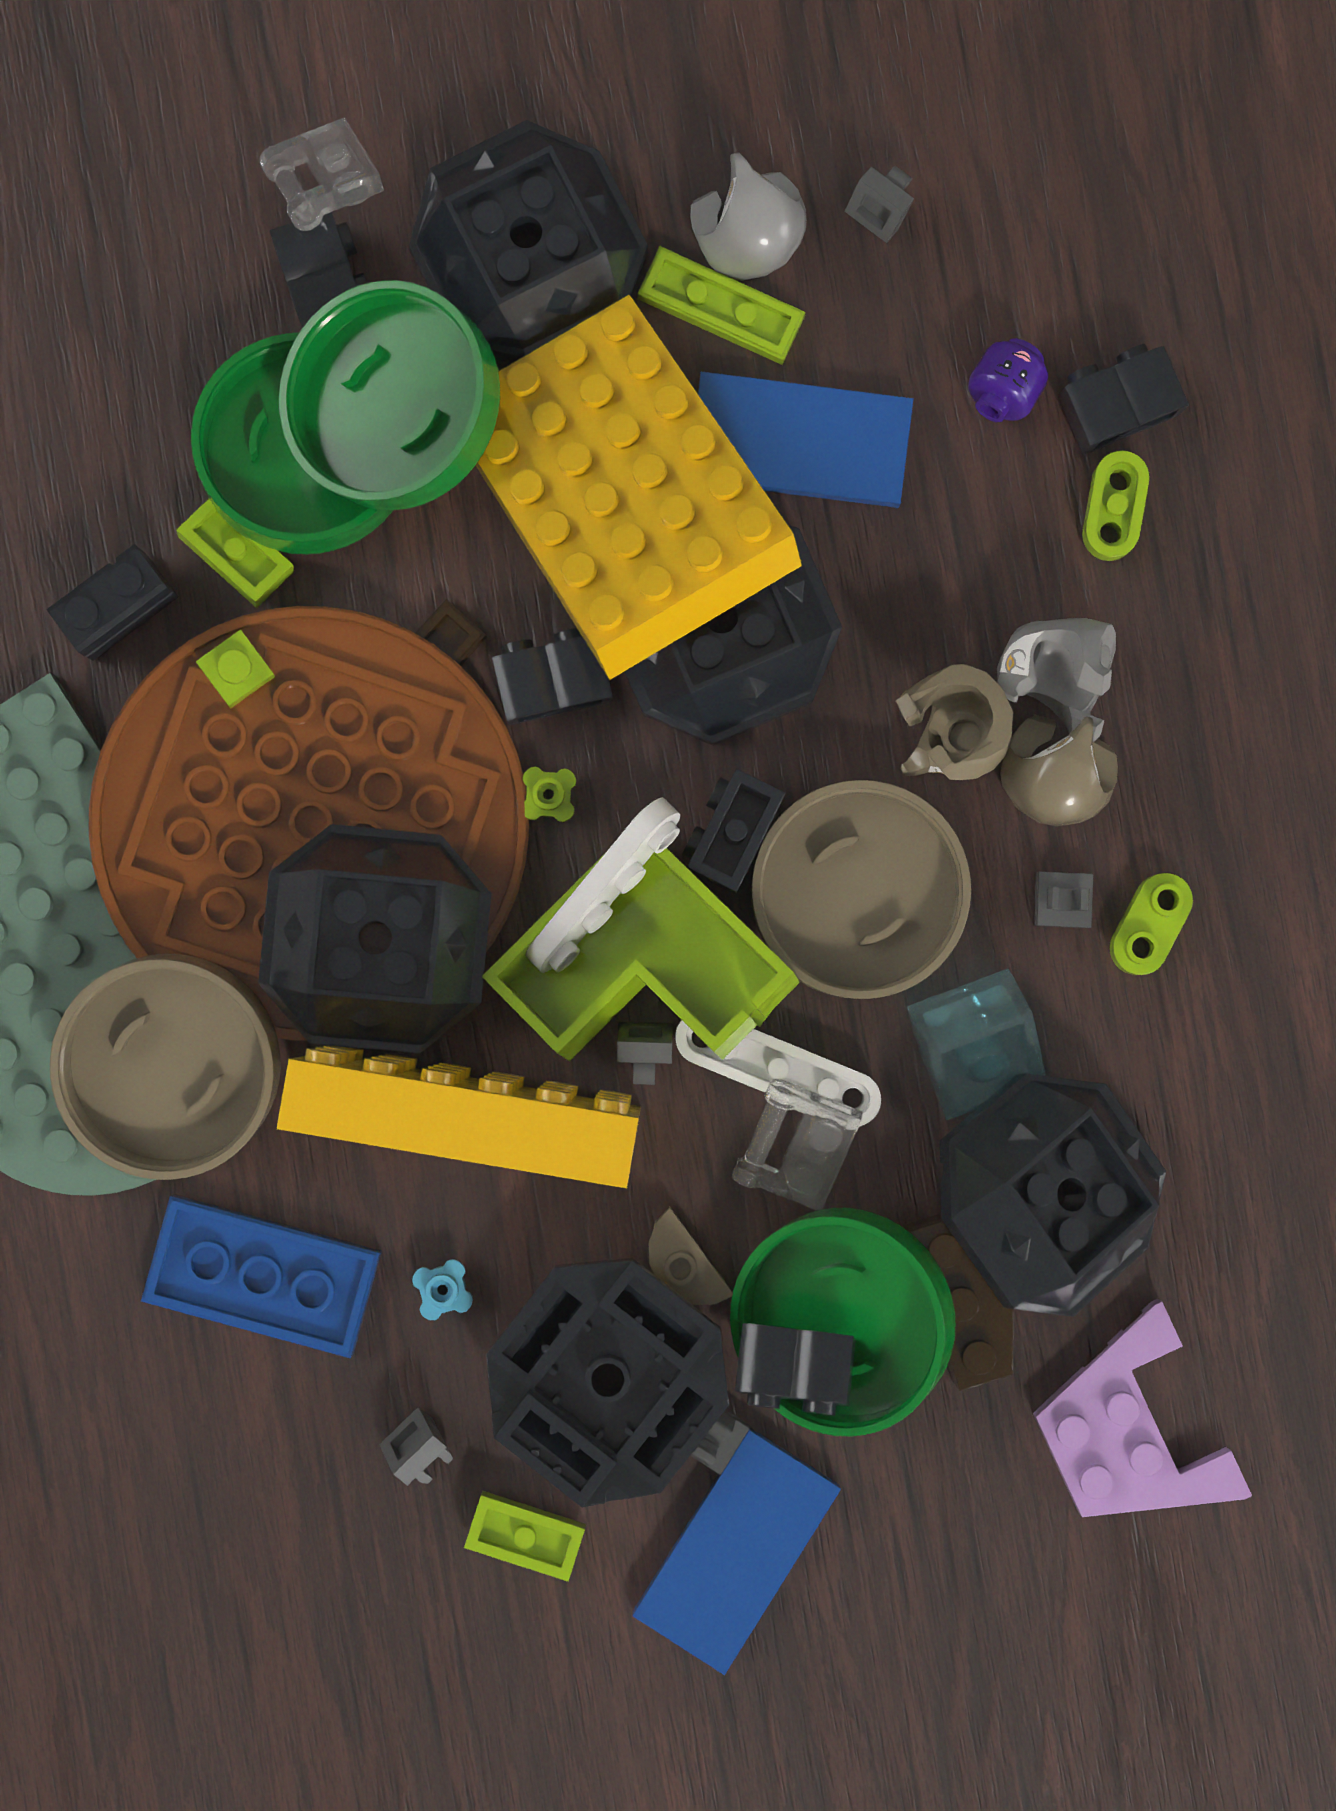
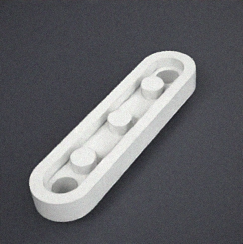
(613, 874)
(766, 1058)

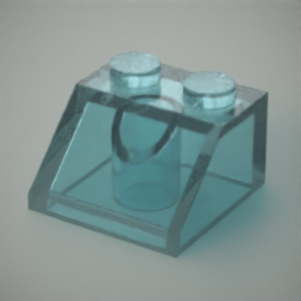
(976, 1040)

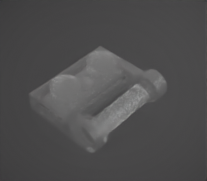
(337, 163)
(814, 1150)

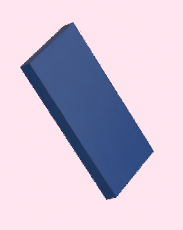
(814, 437)
(261, 1276)
(736, 1551)

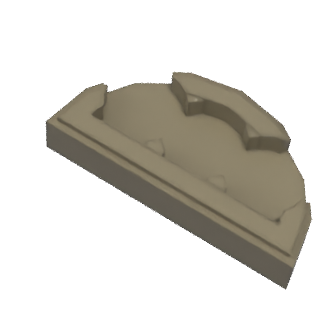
(683, 1264)

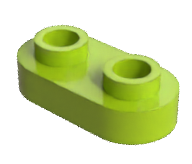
(1115, 507)
(1149, 921)

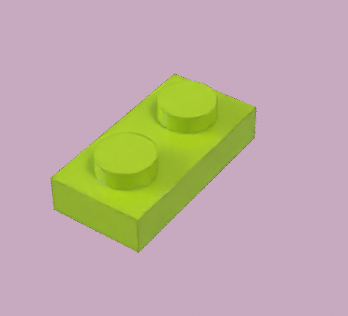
(239, 560)
(525, 1536)

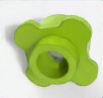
(560, 783)

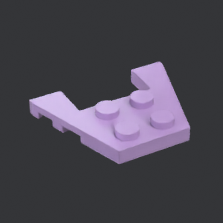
(1110, 1441)

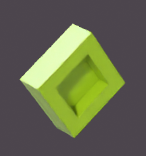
(235, 669)

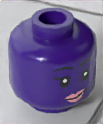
(1008, 380)

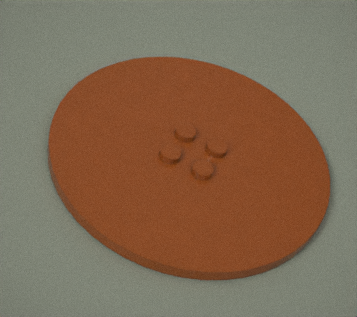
(347, 733)

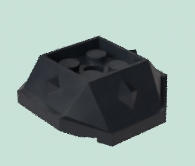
(517, 184)
(755, 672)
(363, 999)
(1005, 1181)
(592, 1438)

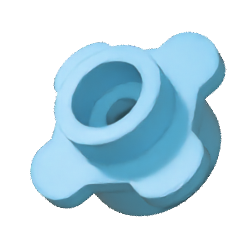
(452, 1277)

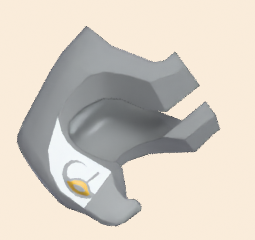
(758, 223)
(1061, 666)

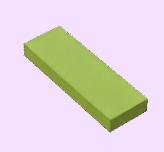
(721, 305)

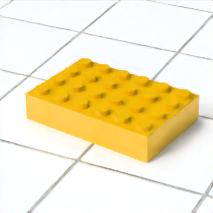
(629, 489)
(458, 1116)

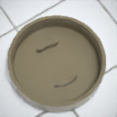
(861, 889)
(165, 1066)

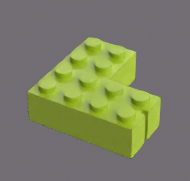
(660, 936)

